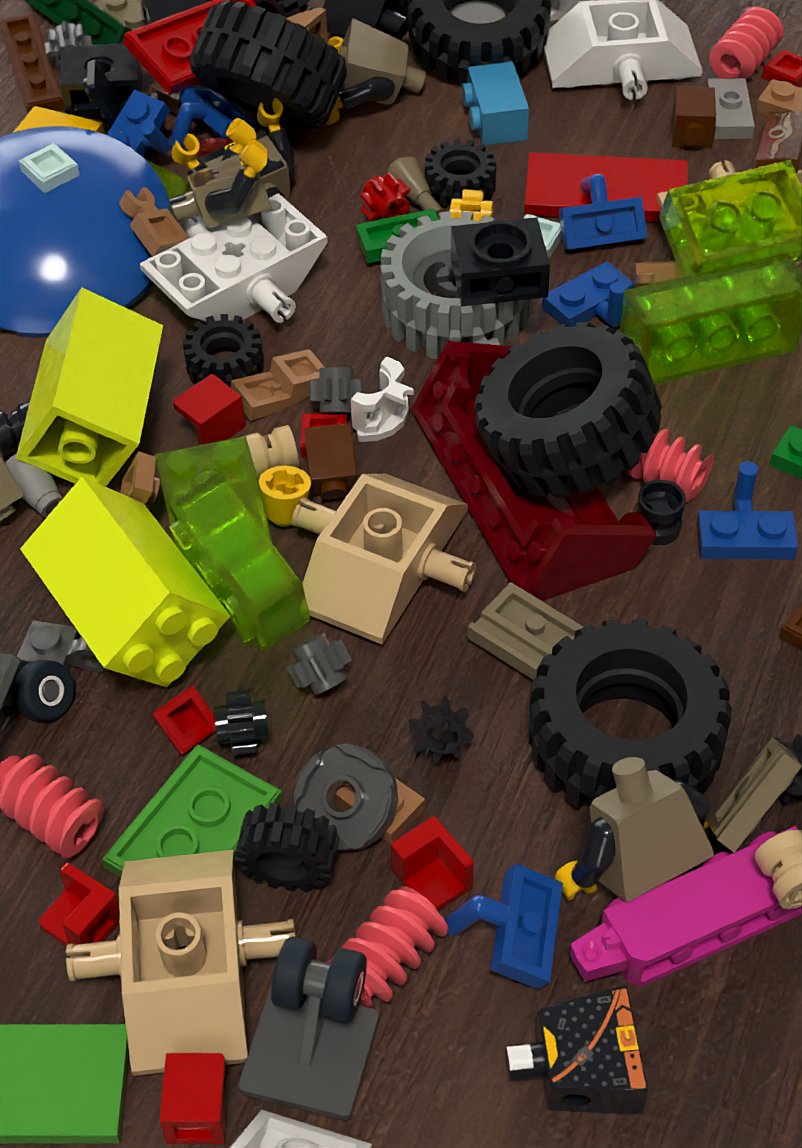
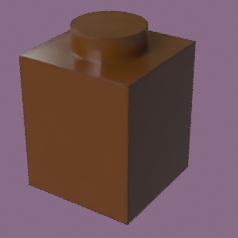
(693, 117)
(330, 460)

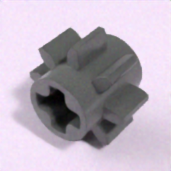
(65, 36)
(334, 389)
(319, 663)

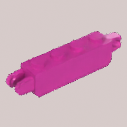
(683, 920)

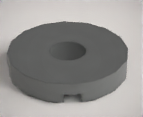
(374, 789)

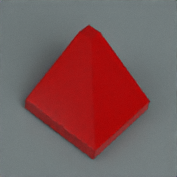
(185, 720)

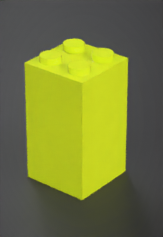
(91, 390)
(124, 583)

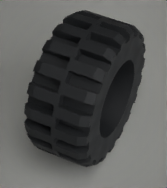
(456, 44)
(265, 56)
(585, 443)
(637, 666)

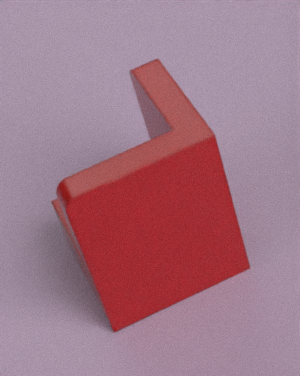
(212, 409)
(432, 863)
(83, 911)
(193, 1099)

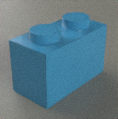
(496, 103)

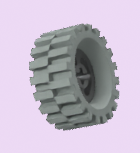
(419, 266)

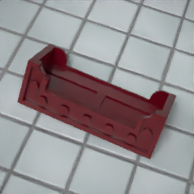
(539, 540)

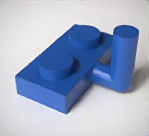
(206, 106)
(140, 124)
(603, 219)
(589, 295)
(746, 531)
(524, 924)

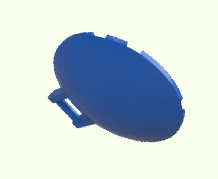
(71, 233)

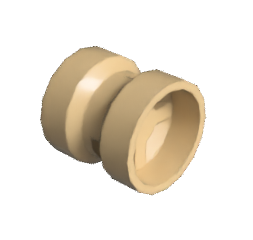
(273, 449)
(782, 860)

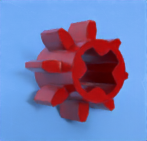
(384, 197)

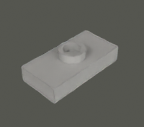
(733, 109)

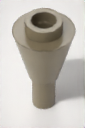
(411, 174)

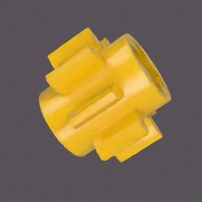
(472, 202)

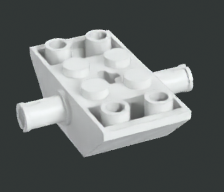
(619, 44)
(239, 264)

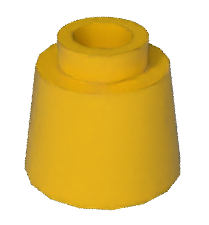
(281, 491)

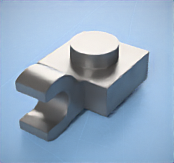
(58, 644)

